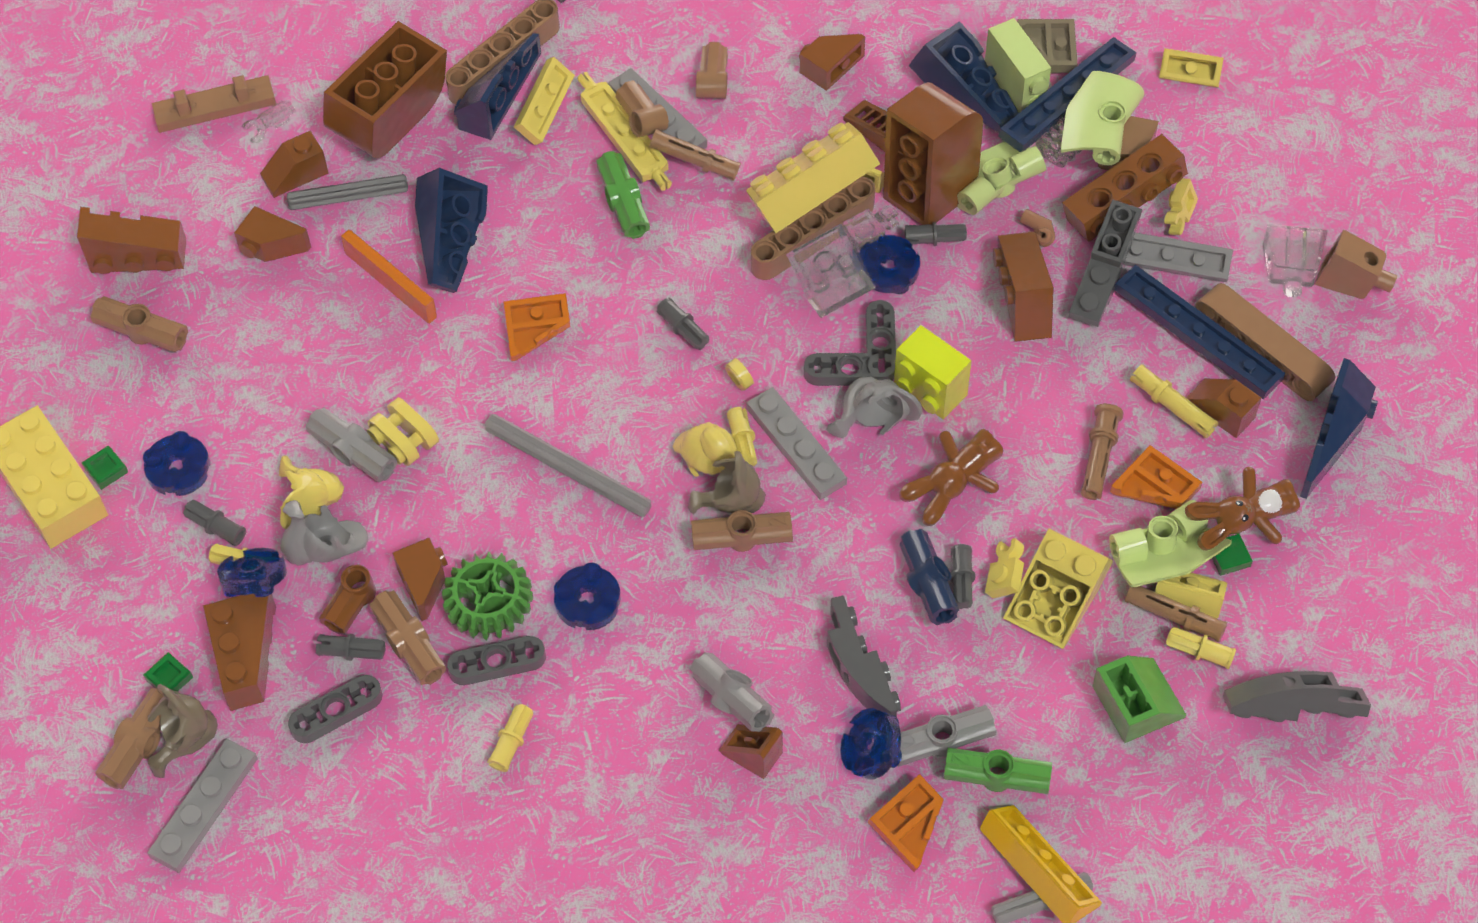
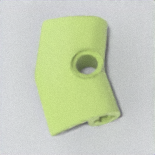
(1098, 116)
(998, 174)
(1162, 549)

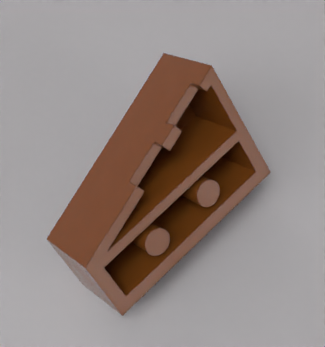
(130, 244)
(1025, 285)
(241, 642)

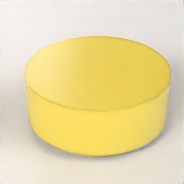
(739, 374)

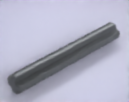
(347, 192)

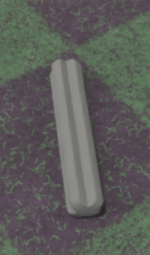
(1025, 904)

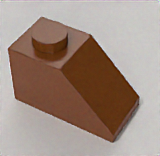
(831, 58)
(294, 164)
(270, 236)
(1227, 403)
(422, 574)

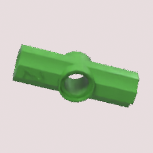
(623, 194)
(1020, 772)

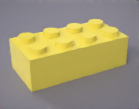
(812, 176)
(47, 478)

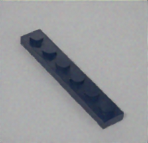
(1052, 105)
(1199, 331)

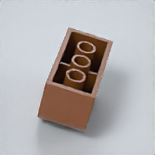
(386, 90)
(930, 152)

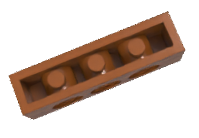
(1131, 181)

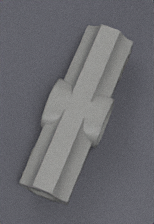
(351, 444)
(732, 692)
(962, 728)

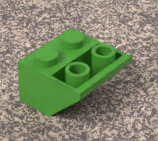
(1136, 696)

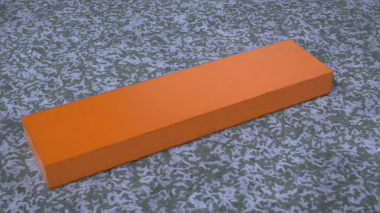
(389, 276)

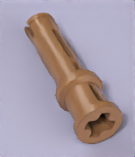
(1103, 439)

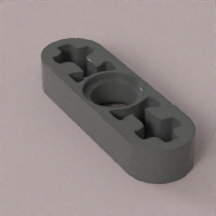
(509, 668)
(331, 723)

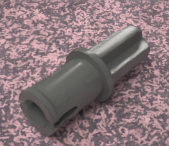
(935, 233)
(682, 323)
(214, 522)
(962, 575)
(350, 647)

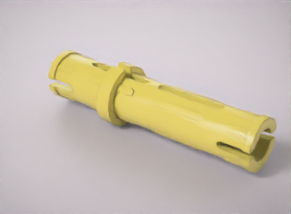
(1162, 392)

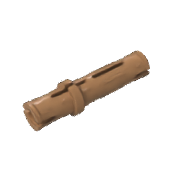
(695, 155)
(1176, 612)

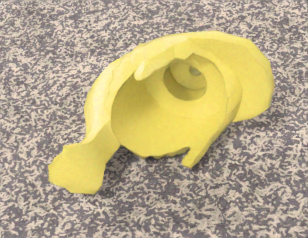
(704, 446)
(310, 488)

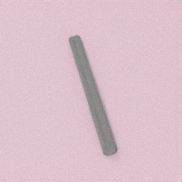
(568, 465)

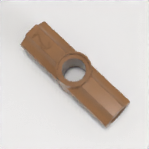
(151, 327)
(722, 531)
(407, 637)
(133, 741)

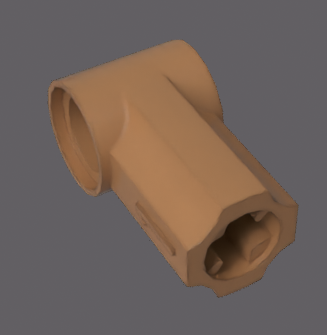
(712, 77)
(642, 113)

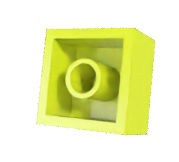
(932, 372)

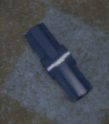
(929, 577)

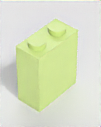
(1017, 62)

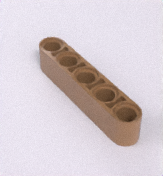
(537, 18)
(775, 246)
(1303, 369)

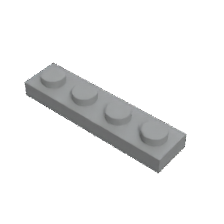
(678, 125)
(1180, 257)
(796, 443)
(202, 806)

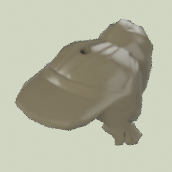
(735, 488)
(184, 727)

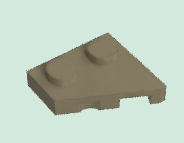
(1054, 41)

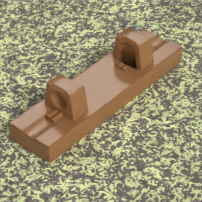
(213, 103)

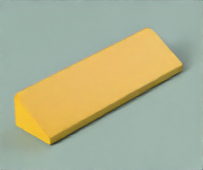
(1039, 864)

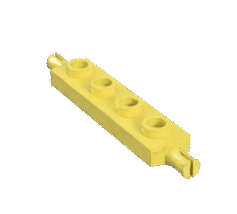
(614, 121)

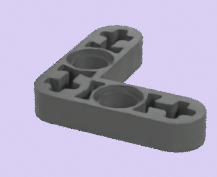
(865, 362)

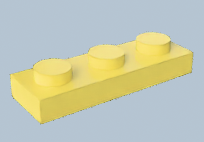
(544, 101)

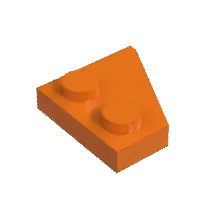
(534, 322)
(1156, 481)
(909, 820)

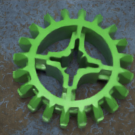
(497, 609)

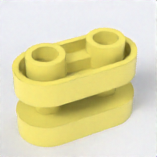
(385, 431)

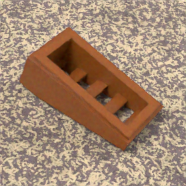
(868, 130)

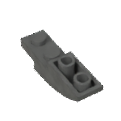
(1105, 263)
(858, 668)
(1285, 694)

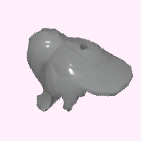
(875, 404)
(319, 536)

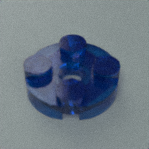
(904, 259)
(170, 449)
(253, 573)
(585, 614)
(885, 749)

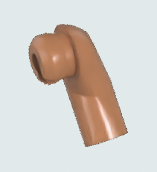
(1042, 226)

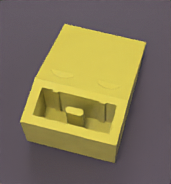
(1057, 588)

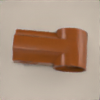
(348, 601)

